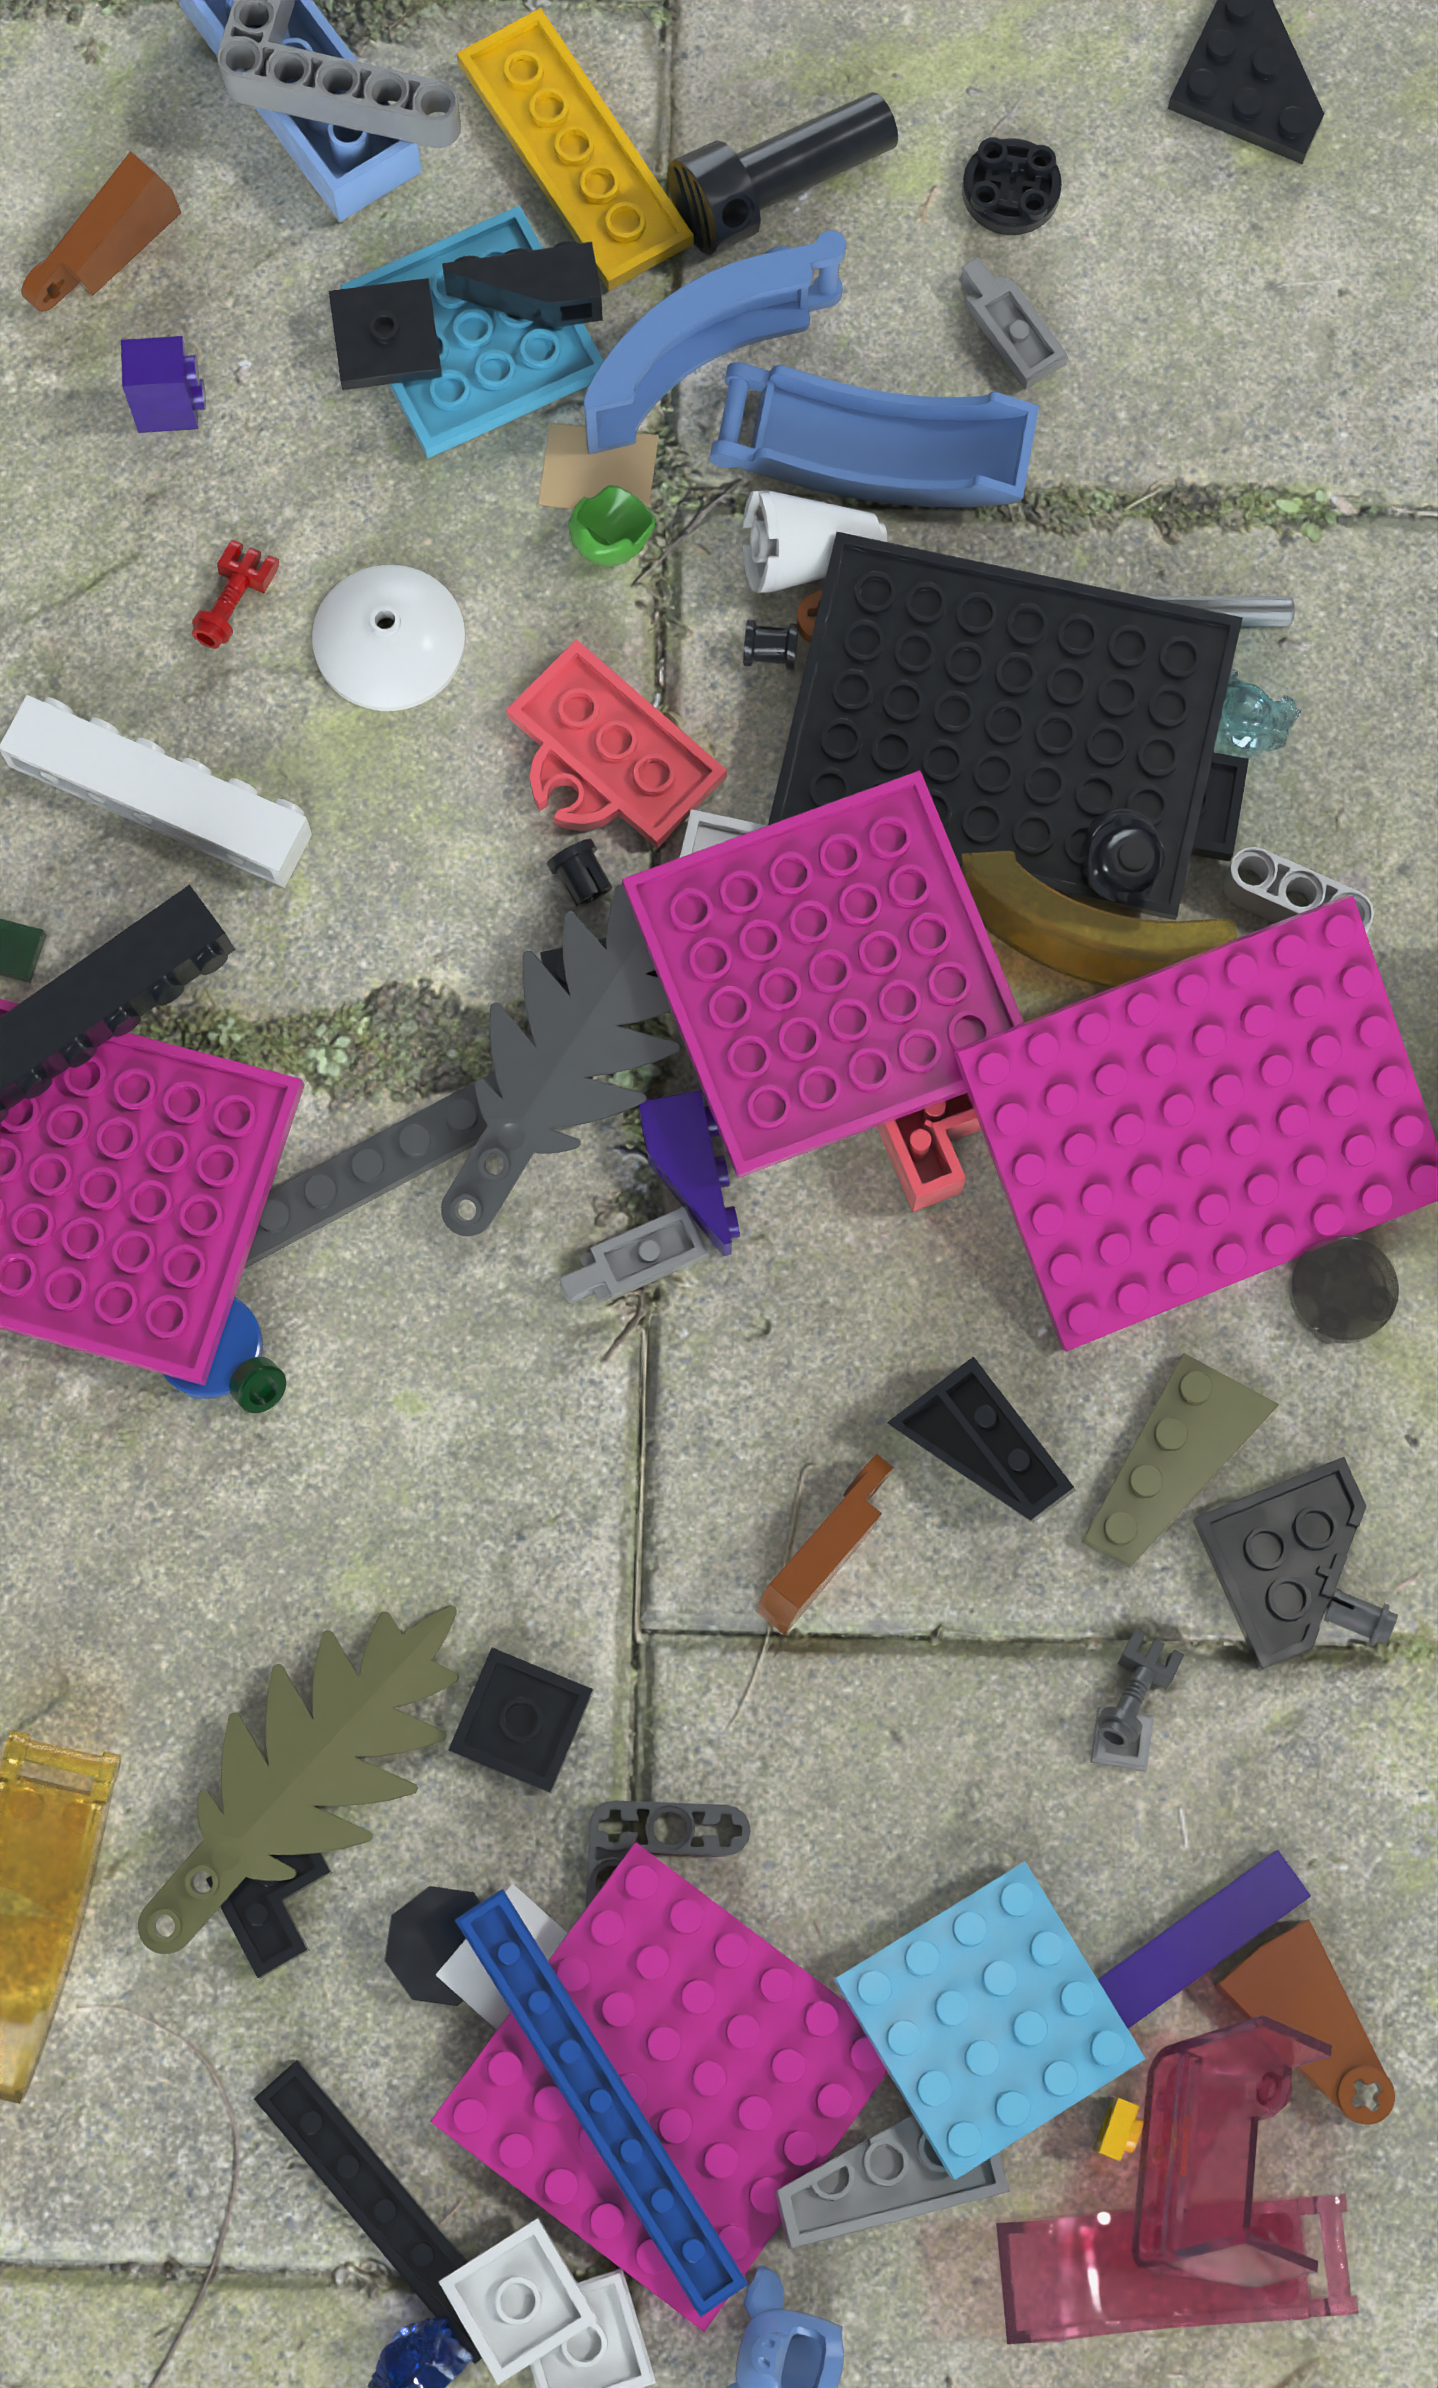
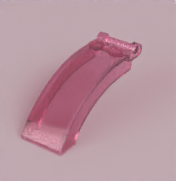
(1080, 2280)

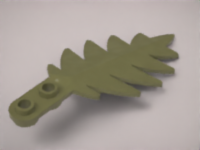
(309, 1765)

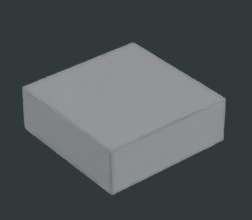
(1133, 1757)

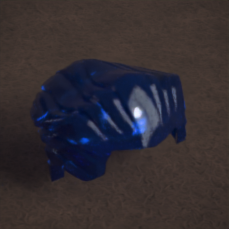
(421, 2357)

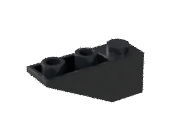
(540, 285)

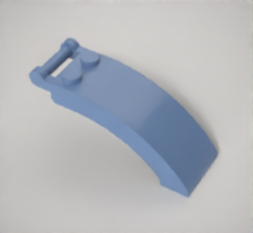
(703, 321)
(878, 441)

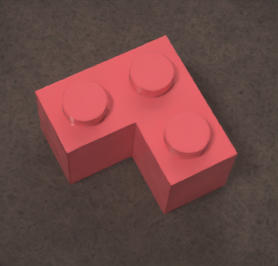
(923, 1150)

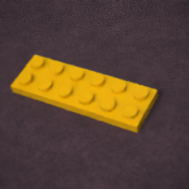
(575, 148)

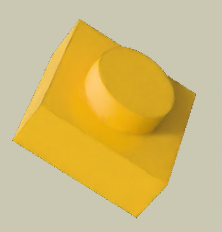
(1119, 2129)

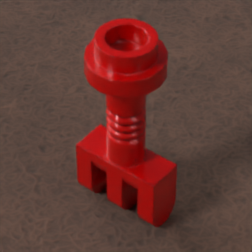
(213, 627)

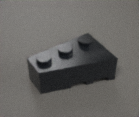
(985, 1440)

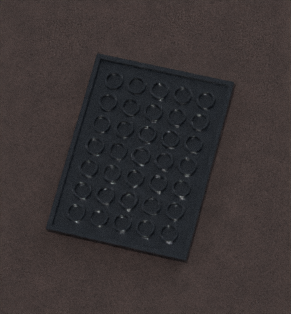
(1014, 702)

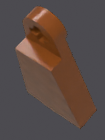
(106, 236)
(825, 1550)
(1297, 1986)

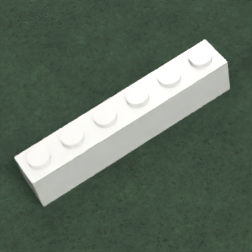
(156, 789)

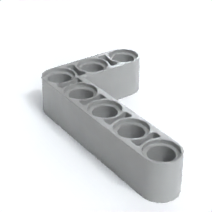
(322, 75)

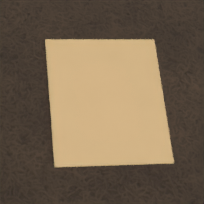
(574, 473)

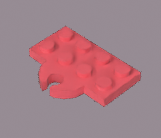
(610, 750)

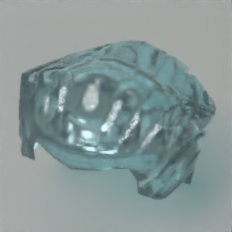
(1254, 719)

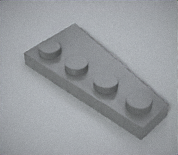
(879, 2184)

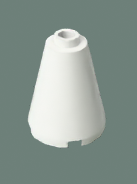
(796, 538)

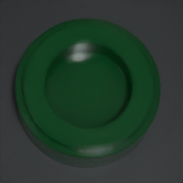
(257, 1384)

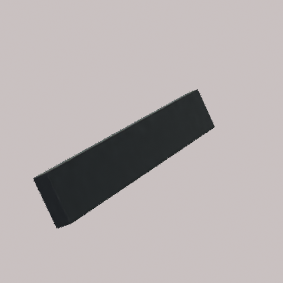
(366, 2189)

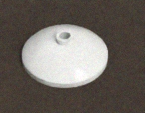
(391, 665)

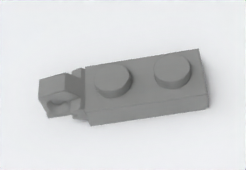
(1011, 324)
(637, 1258)

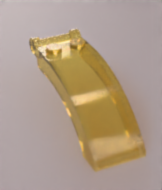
(1074, 936)
(46, 1878)

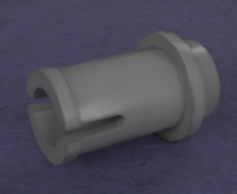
(1361, 1617)

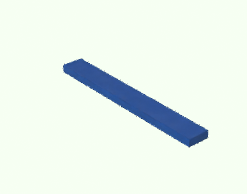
(601, 2103)

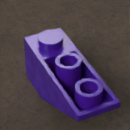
(681, 1154)

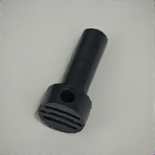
(724, 191)

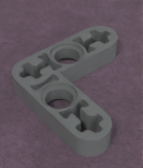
(608, 1854)

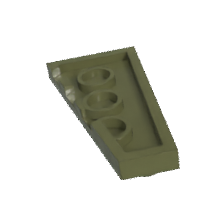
(1179, 1450)

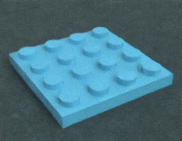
(489, 360)
(989, 2020)

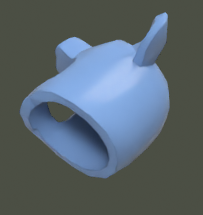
(785, 2345)

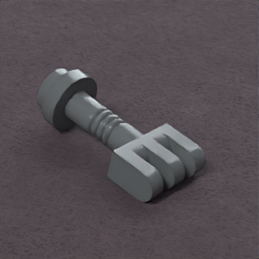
(1119, 1724)

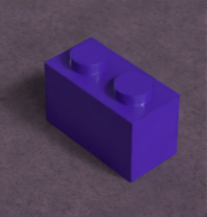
(162, 384)

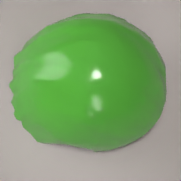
(610, 526)

